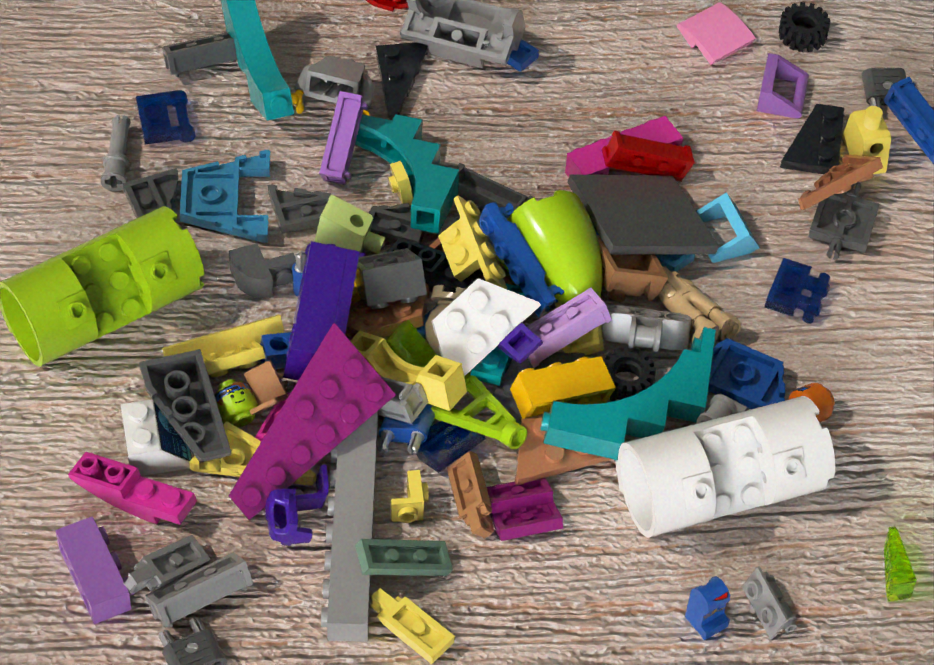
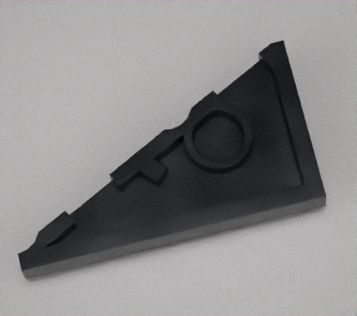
(397, 69)

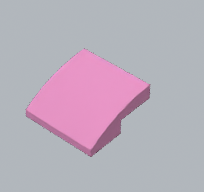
(716, 32)

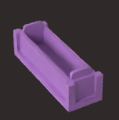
(342, 138)

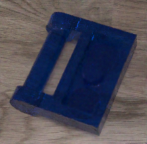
(156, 121)

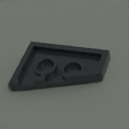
(817, 142)

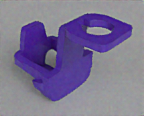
(282, 510)

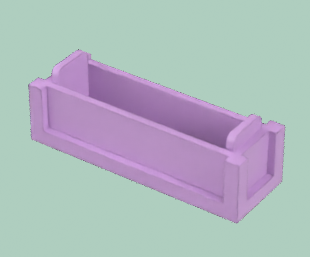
(568, 324)

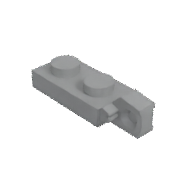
(167, 565)

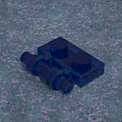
(788, 289)

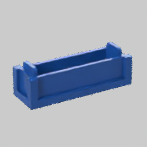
(913, 113)

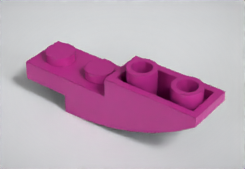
(129, 491)

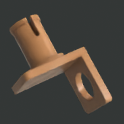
(266, 386)

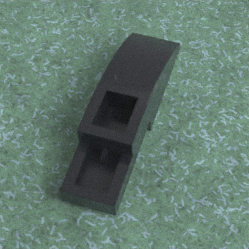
(436, 266)

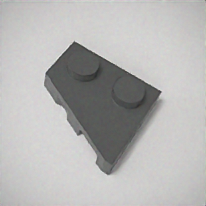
(394, 223)

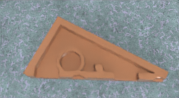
(840, 178)

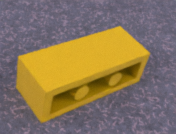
(573, 383)

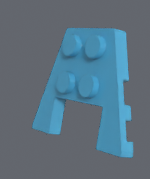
(212, 196)

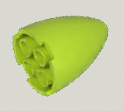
(563, 242)

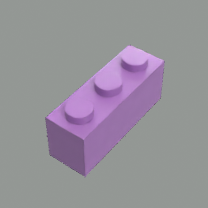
(94, 569)

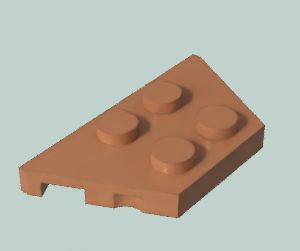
(386, 320)
(544, 460)

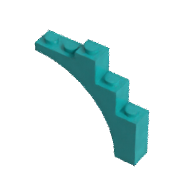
(430, 183)

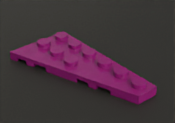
(323, 409)

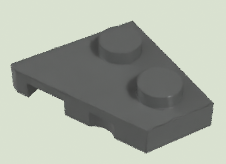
(152, 192)
(297, 209)

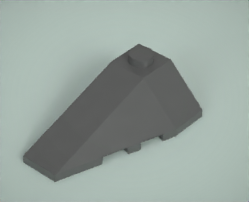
(186, 398)

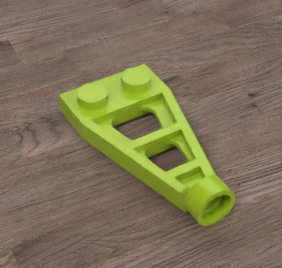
(500, 426)

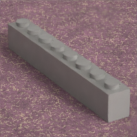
(353, 520)

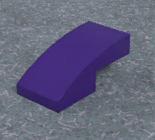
(520, 343)

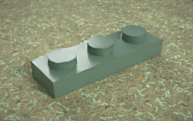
(403, 557)

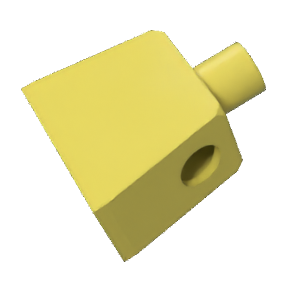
(866, 133)

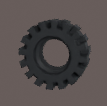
(807, 17)
(633, 363)

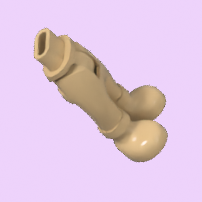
(684, 297)

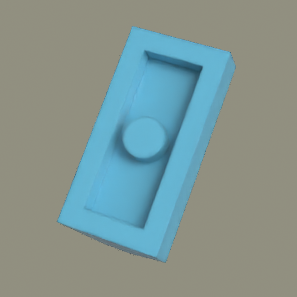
(743, 243)

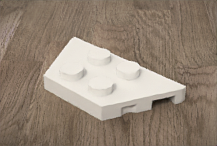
(479, 322)

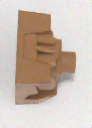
(631, 275)

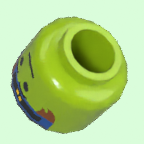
(234, 402)

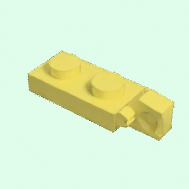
(412, 625)

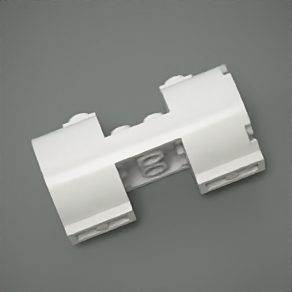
(725, 466)

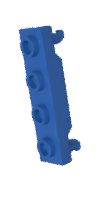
(518, 256)

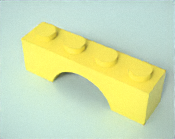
(440, 378)

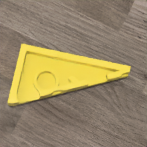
(242, 450)

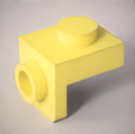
(400, 183)
(411, 508)

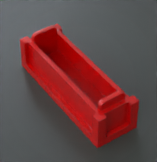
(647, 156)

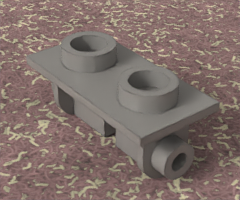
(765, 599)

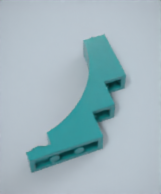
(265, 83)
(603, 427)

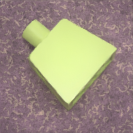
(347, 227)

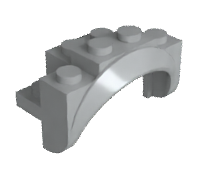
(464, 30)

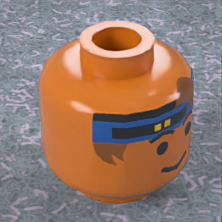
(820, 396)

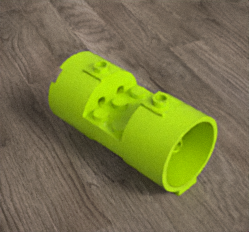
(100, 285)

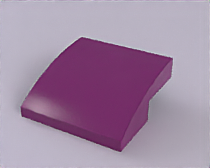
(523, 509)

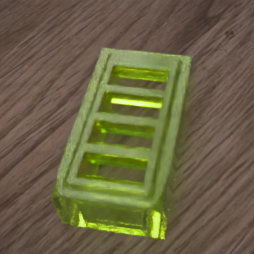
(898, 570)

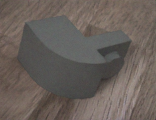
(259, 276)

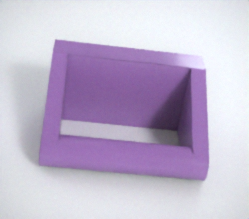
(772, 102)

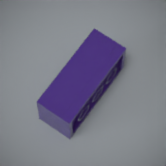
(321, 301)

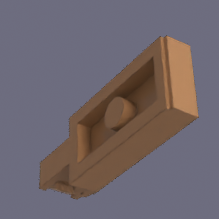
(471, 494)

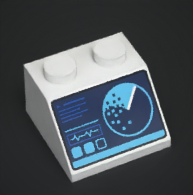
(152, 440)

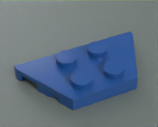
(746, 375)

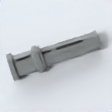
(116, 161)

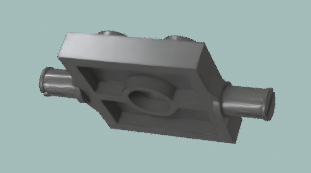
(844, 221)

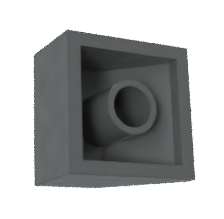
(390, 278)

